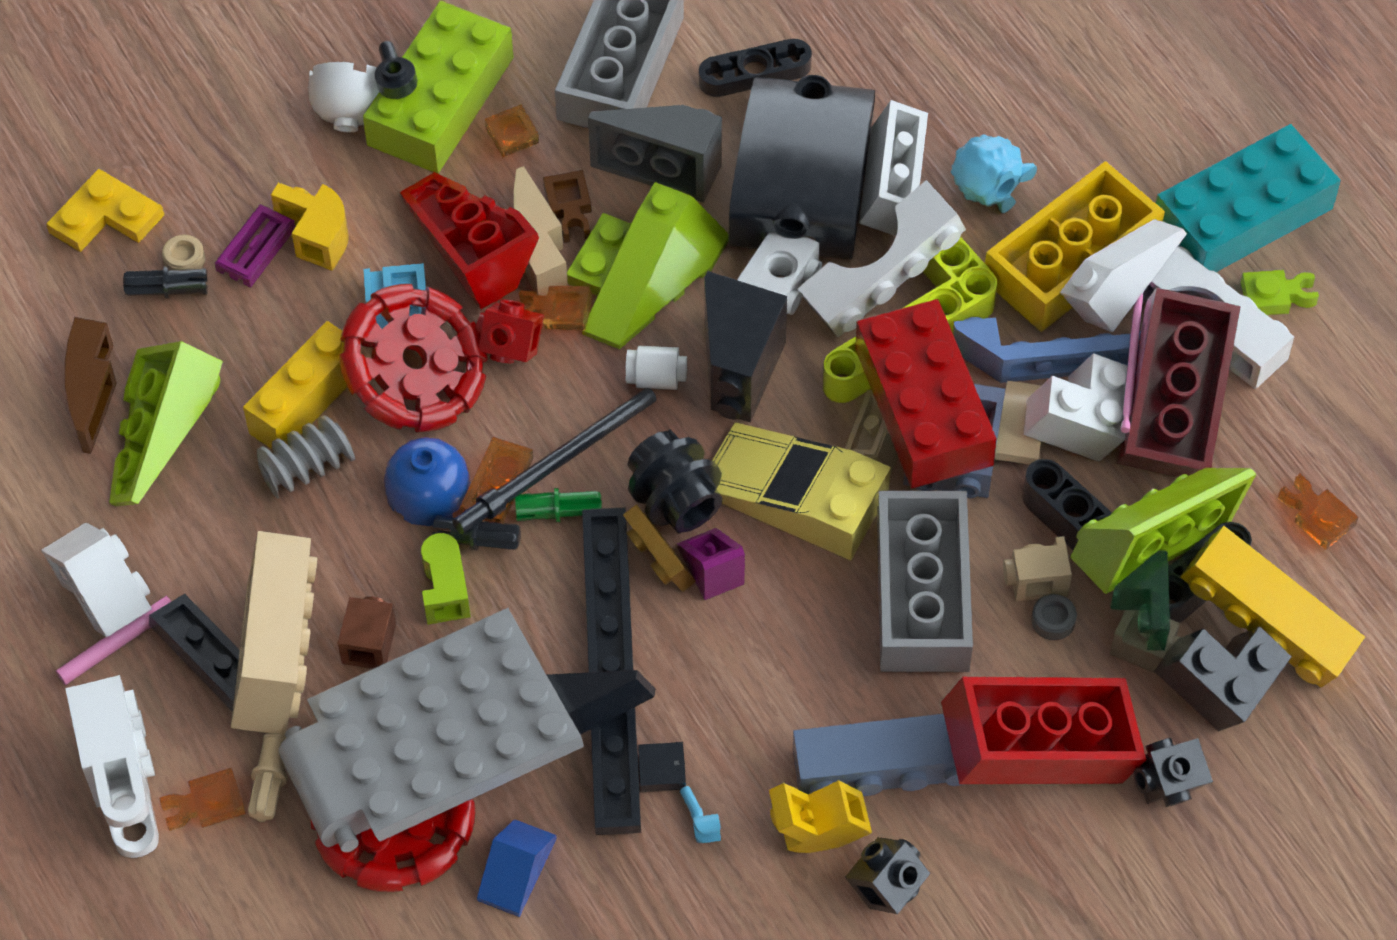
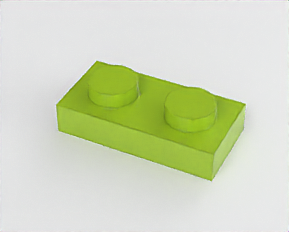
(598, 253)

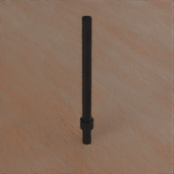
(494, 501)

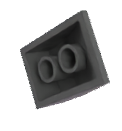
(659, 145)

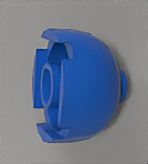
(426, 480)

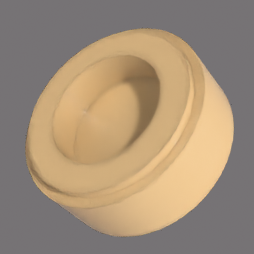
(183, 253)

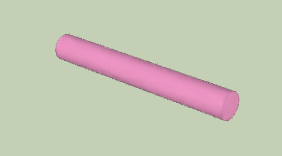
(107, 645)

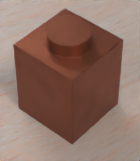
(367, 632)

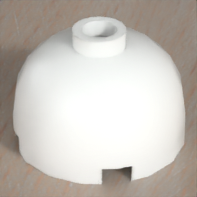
(342, 93)

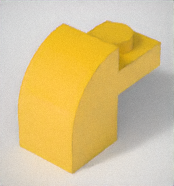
(319, 221)
(819, 819)

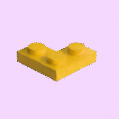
(102, 203)

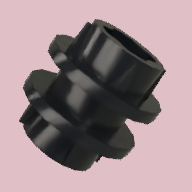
(674, 481)

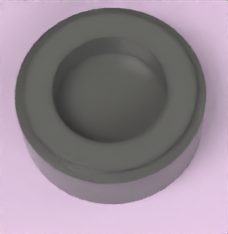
(1054, 617)

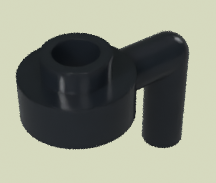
(395, 74)

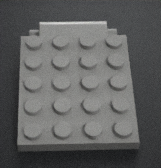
(426, 733)

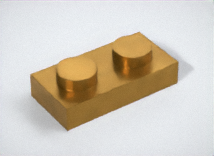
(647, 536)

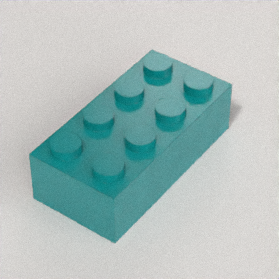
(1250, 198)

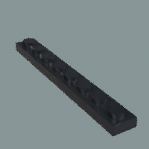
(611, 650)

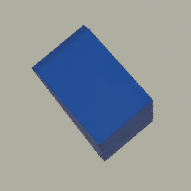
(514, 866)

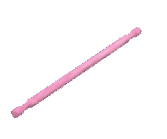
(1131, 368)

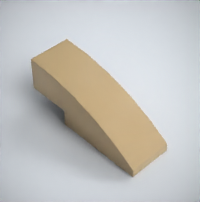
(546, 263)

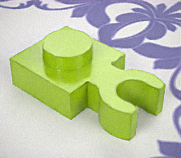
(1275, 294)

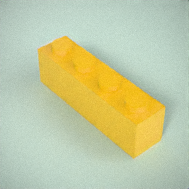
(1262, 595)

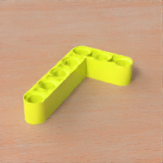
(955, 293)

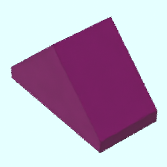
(714, 562)

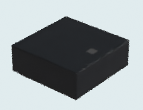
(661, 766)

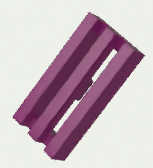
(251, 274)

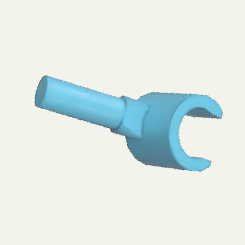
(706, 827)

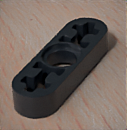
(764, 54)

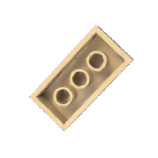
(274, 633)

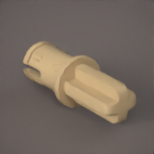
(267, 779)

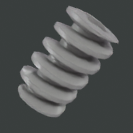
(303, 454)

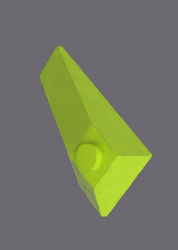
(661, 255)
(166, 397)

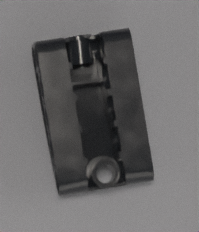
(801, 164)

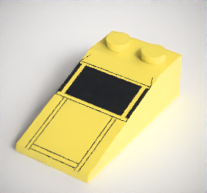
(801, 486)

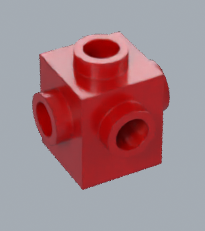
(509, 332)

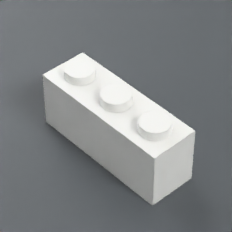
(892, 164)

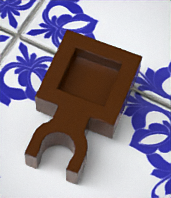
(569, 200)

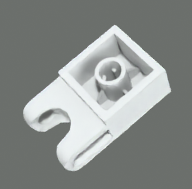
(115, 759)

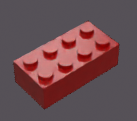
(925, 393)
(1042, 730)

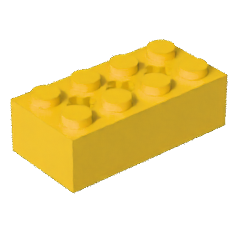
(1053, 243)

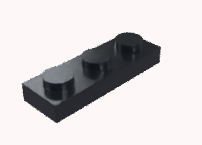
(199, 645)

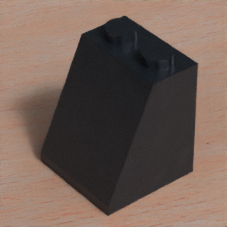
(742, 343)

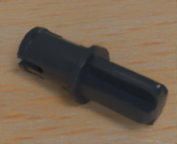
(165, 282)
(483, 534)

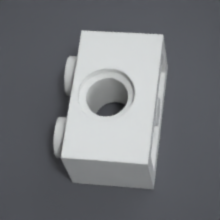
(785, 257)

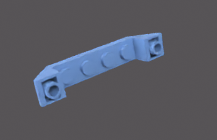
(1022, 361)

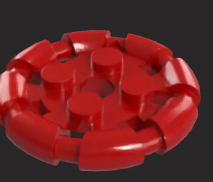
(425, 337)
(429, 859)

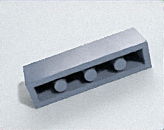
(875, 755)

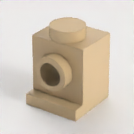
(1038, 570)

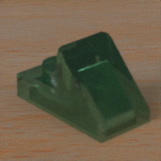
(1147, 592)

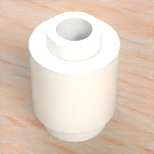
(655, 367)

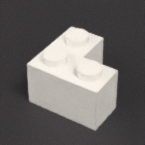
(1081, 412)
(95, 571)

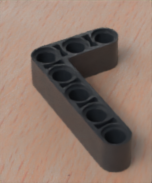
(1070, 496)

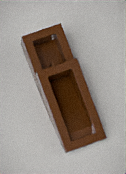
(88, 378)

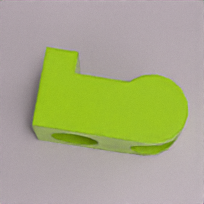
(444, 568)

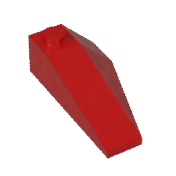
(474, 236)

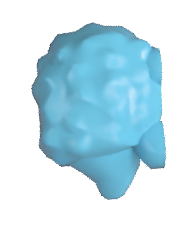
(990, 170)

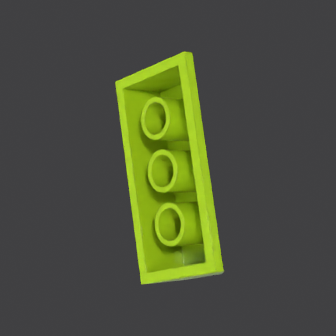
(1160, 521)

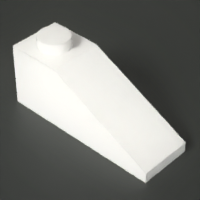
(1117, 275)

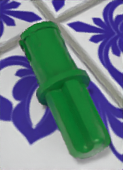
(555, 504)

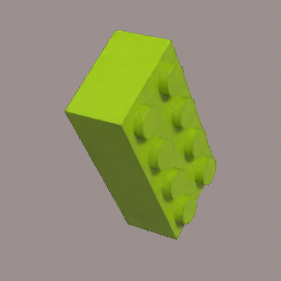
(456, 68)

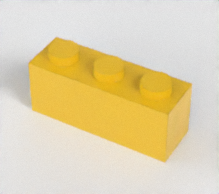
(298, 389)

